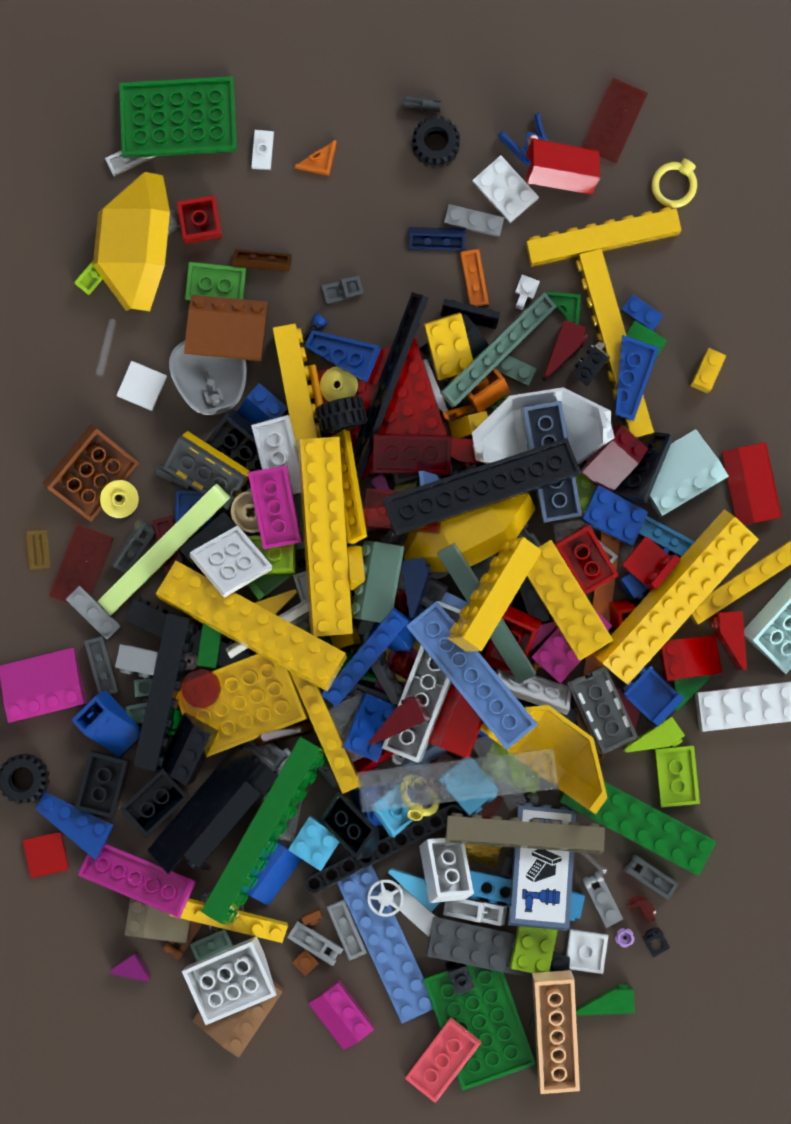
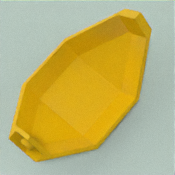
(134, 241)
(474, 533)
(574, 753)

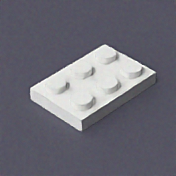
(505, 189)

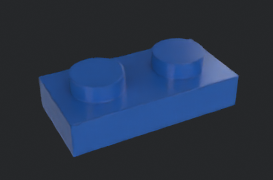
(642, 312)

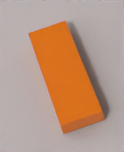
(474, 278)

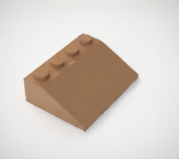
(238, 1028)

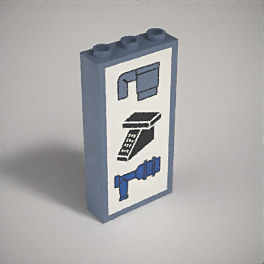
(541, 877)

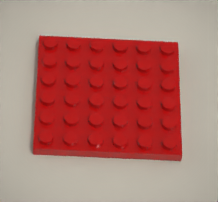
(412, 405)

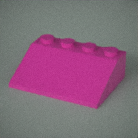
(42, 685)

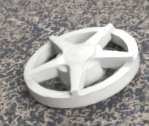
(385, 898)

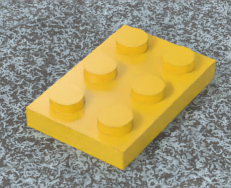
(448, 345)

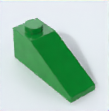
(611, 1001)

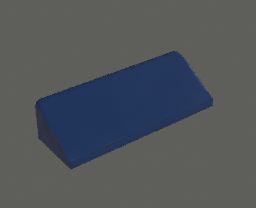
(437, 239)

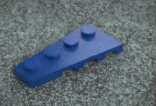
(634, 371)
(80, 826)

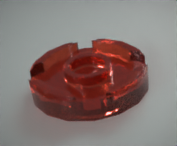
(201, 688)

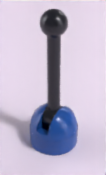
(317, 322)

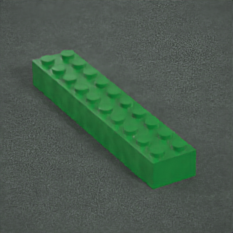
(264, 832)

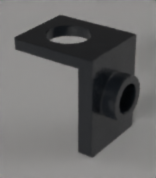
(653, 934)
(460, 977)

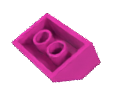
(341, 1015)

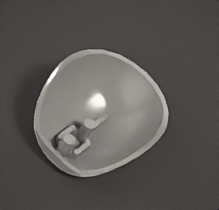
(207, 382)

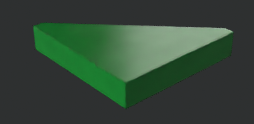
(567, 304)
(689, 687)

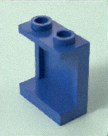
(652, 696)

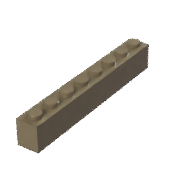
(523, 834)

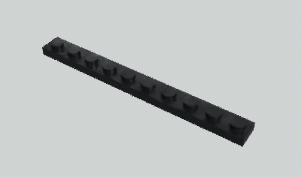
(388, 380)

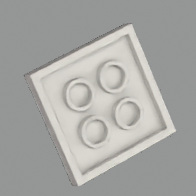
(230, 561)

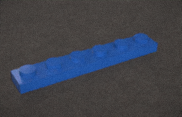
(365, 656)

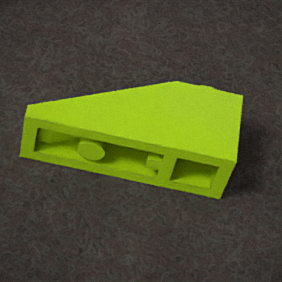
(660, 736)

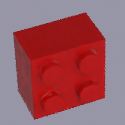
(200, 219)

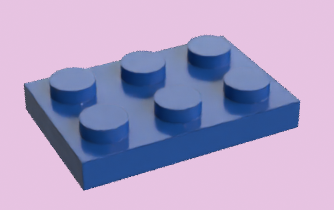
(614, 515)
(365, 723)

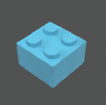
(314, 843)

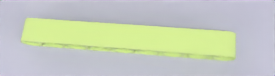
(163, 549)

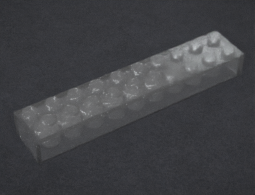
(457, 780)

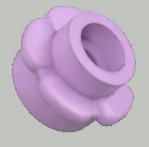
(624, 942)

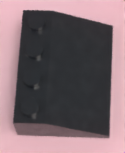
(236, 440)

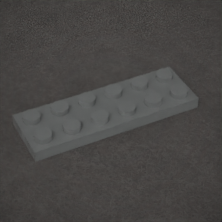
(472, 945)

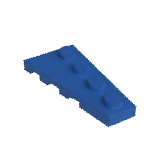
(348, 354)

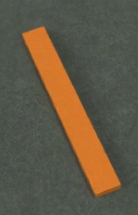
(601, 598)

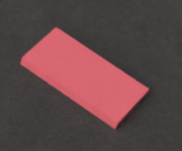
(443, 1060)

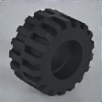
(435, 126)
(341, 414)
(39, 773)

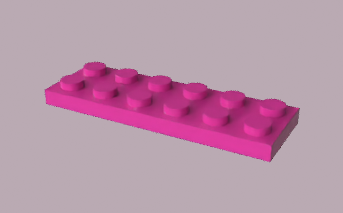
(138, 880)

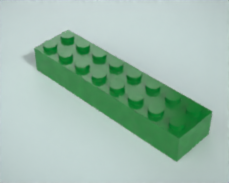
(649, 828)

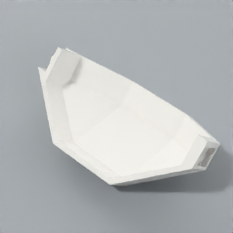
(504, 433)

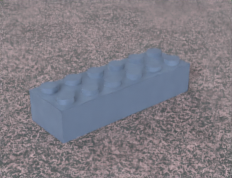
(543, 426)

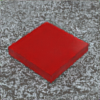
(46, 854)

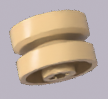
(244, 512)

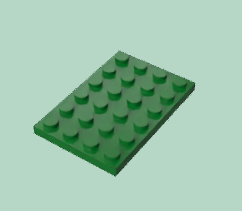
(178, 117)
(490, 1017)

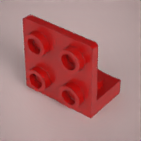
(650, 563)

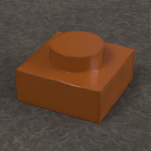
(312, 917)
(305, 962)

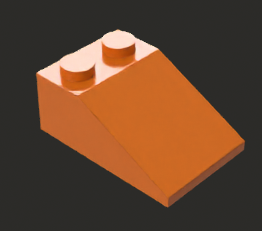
(488, 391)

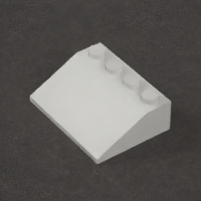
(230, 980)

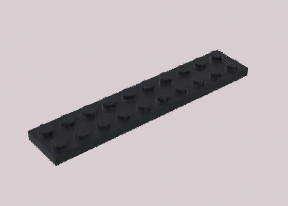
(481, 487)

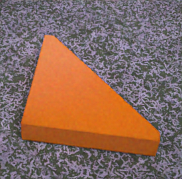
(320, 161)
(457, 413)

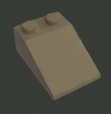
(152, 923)

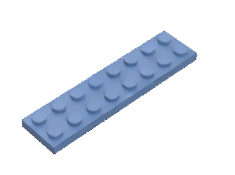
(472, 677)
(386, 946)

